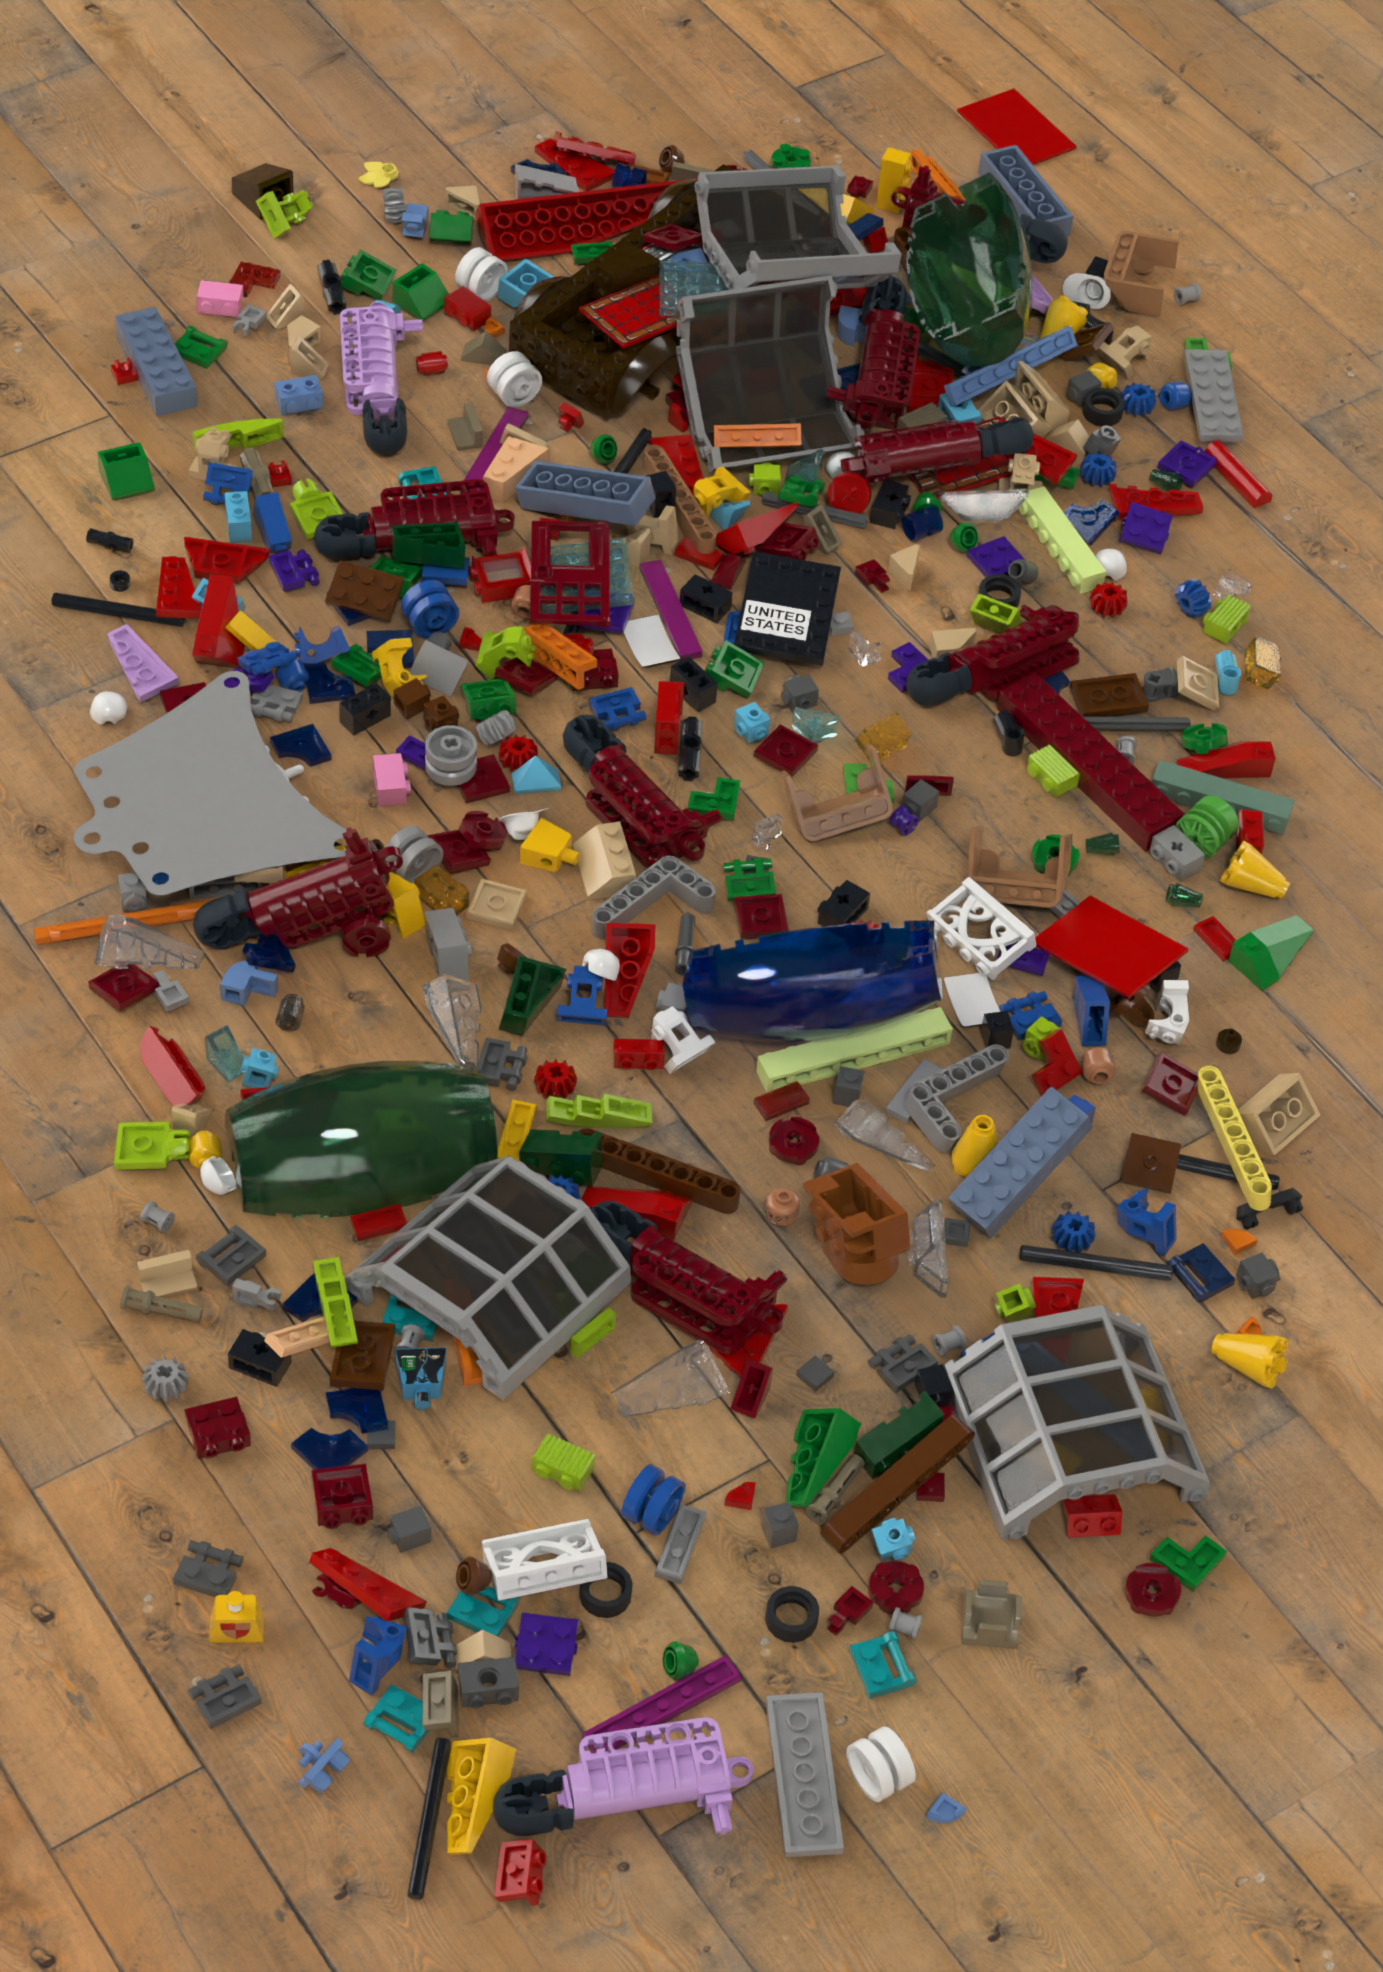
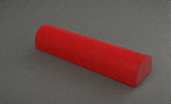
(1238, 475)

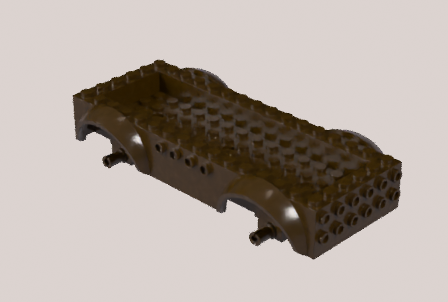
(574, 351)

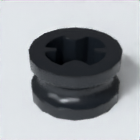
(119, 586)

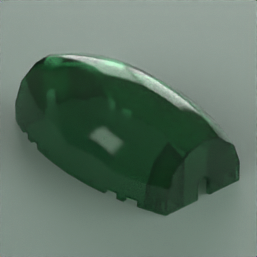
(971, 273)
(360, 1137)

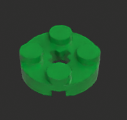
(786, 153)
(1204, 738)
(1044, 851)

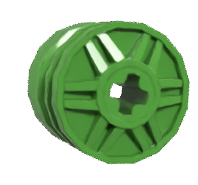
(1209, 824)

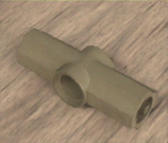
(261, 477)

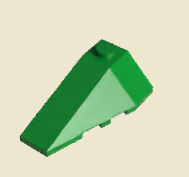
(822, 1444)

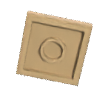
(1198, 683)
(496, 904)

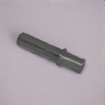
(685, 942)

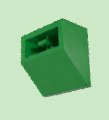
(451, 227)
(419, 292)
(125, 470)

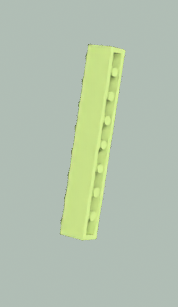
(856, 1051)

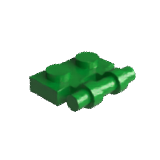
(749, 884)

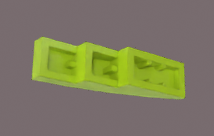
(247, 432)
(597, 1113)
(335, 1302)

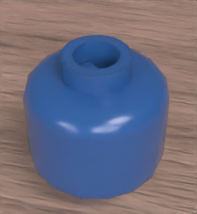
(1175, 395)
(292, 676)

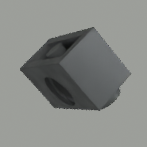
(500, 1672)

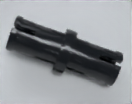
(109, 540)

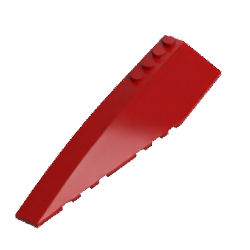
(556, 222)

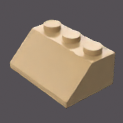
(1041, 395)
(1010, 403)
(604, 860)
(1279, 1112)

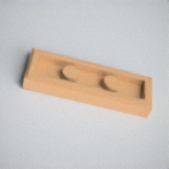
(298, 1337)

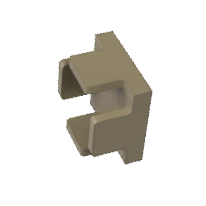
(991, 1615)

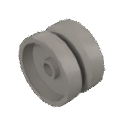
(450, 755)
(417, 851)

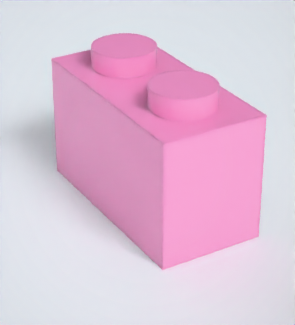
(219, 298)
(390, 779)

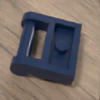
(1207, 1270)

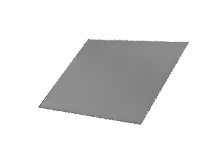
(440, 666)

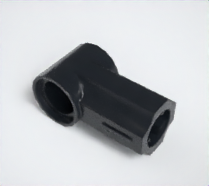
(1009, 732)

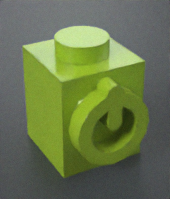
(765, 478)
(1034, 1034)
(1015, 1303)

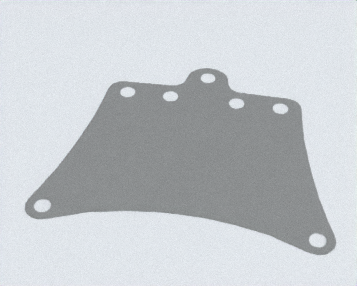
(201, 796)

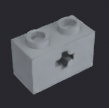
(1176, 853)

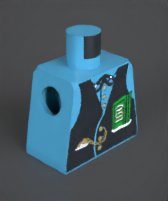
(421, 1374)

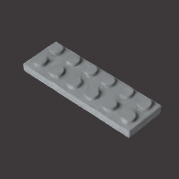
(1213, 395)
(804, 1775)

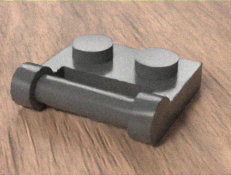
(236, 1259)

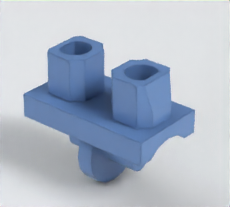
(315, 1775)

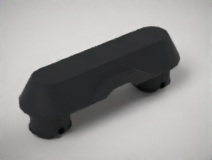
(1288, 1197)

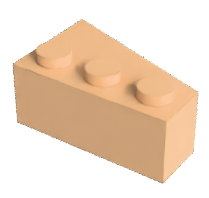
(511, 465)

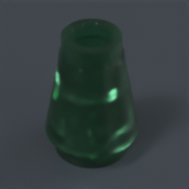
(1166, 480)
(1103, 844)
(1183, 896)

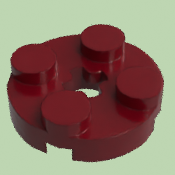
(483, 831)
(355, 935)
(789, 1151)
(896, 1573)
(1145, 1602)

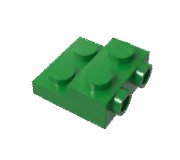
(367, 275)
(409, 571)
(734, 668)
(488, 698)

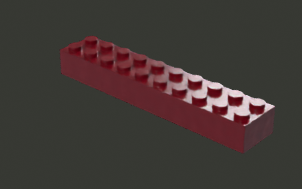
(1104, 772)

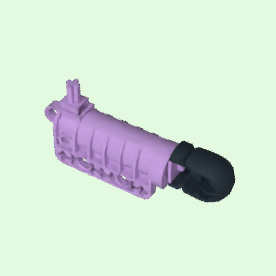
(374, 339)
(628, 1779)

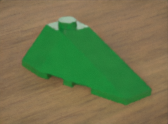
(1269, 950)

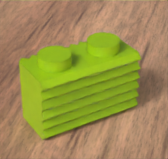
(994, 614)
(1226, 618)
(1052, 771)
(563, 1462)

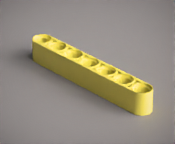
(1234, 1138)

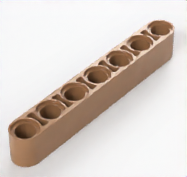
(688, 512)

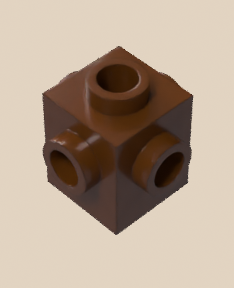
(440, 713)

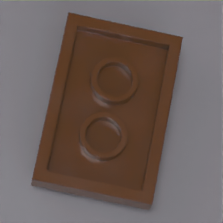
(364, 590)
(1109, 696)
(367, 1362)

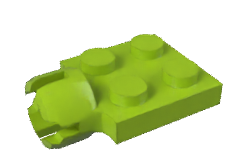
(312, 506)
(149, 1145)

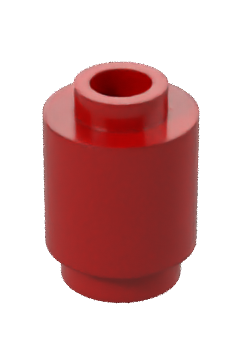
(431, 363)

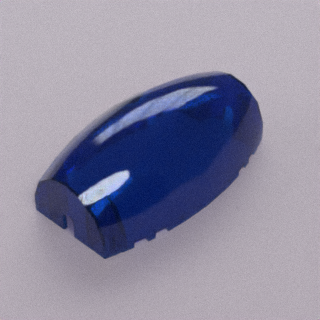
(814, 982)

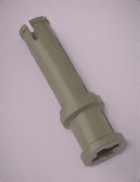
(147, 1305)
(830, 1496)

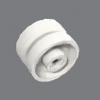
(480, 273)
(514, 379)
(881, 1764)

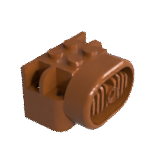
(858, 1225)

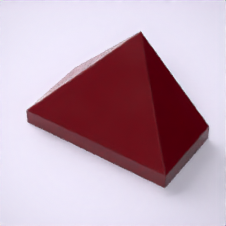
(728, 571)
(942, 783)
(752, 1388)

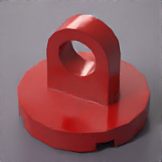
(849, 492)

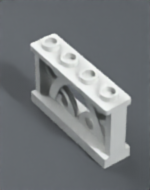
(1002, 918)
(517, 1576)

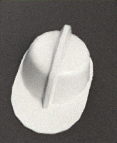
(1087, 289)
(521, 824)

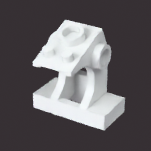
(1176, 1006)
(684, 1050)

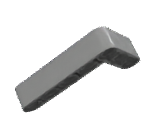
(663, 876)
(927, 1095)

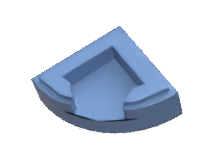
(945, 1810)

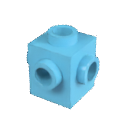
(751, 722)
(259, 1068)
(893, 1539)

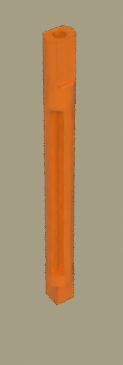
(94, 926)

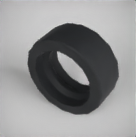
(1107, 397)
(1002, 583)
(795, 1595)
(611, 1608)

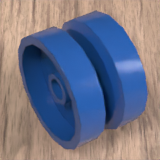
(429, 608)
(653, 1499)

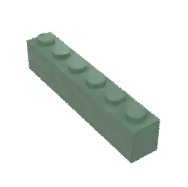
(1190, 786)

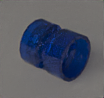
(624, 176)
(922, 523)

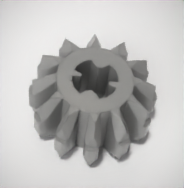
(393, 204)
(496, 727)
(165, 1379)

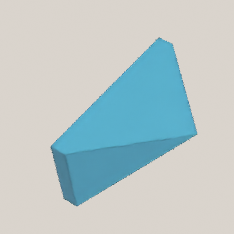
(729, 512)
(536, 777)

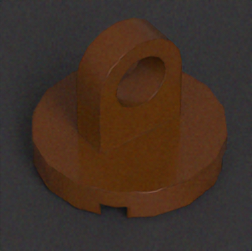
(1133, 1006)

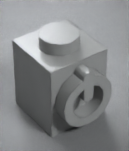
(132, 892)
(672, 997)

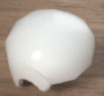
(833, 463)
(1113, 562)
(108, 707)
(602, 963)
(217, 1176)

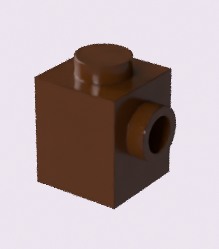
(411, 698)

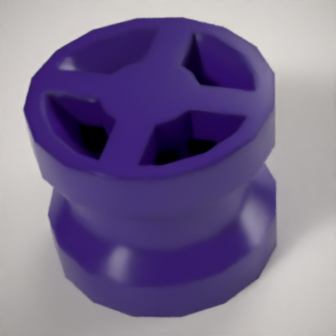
(904, 820)

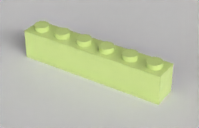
(1062, 540)

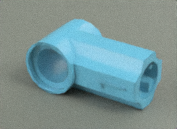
(1228, 672)

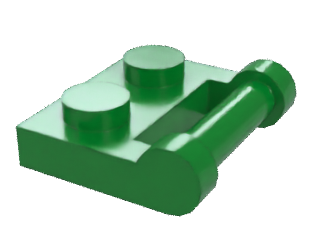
(197, 352)
(795, 488)
(358, 665)

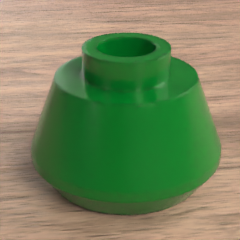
(603, 449)
(926, 499)
(964, 537)
(679, 1660)

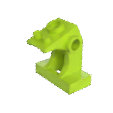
(294, 206)
(509, 642)
(593, 1332)

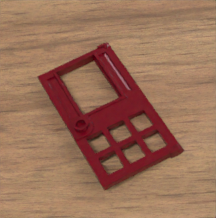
(594, 575)

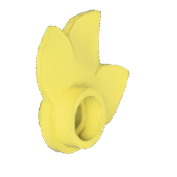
(379, 174)

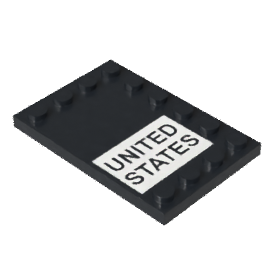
(787, 608)

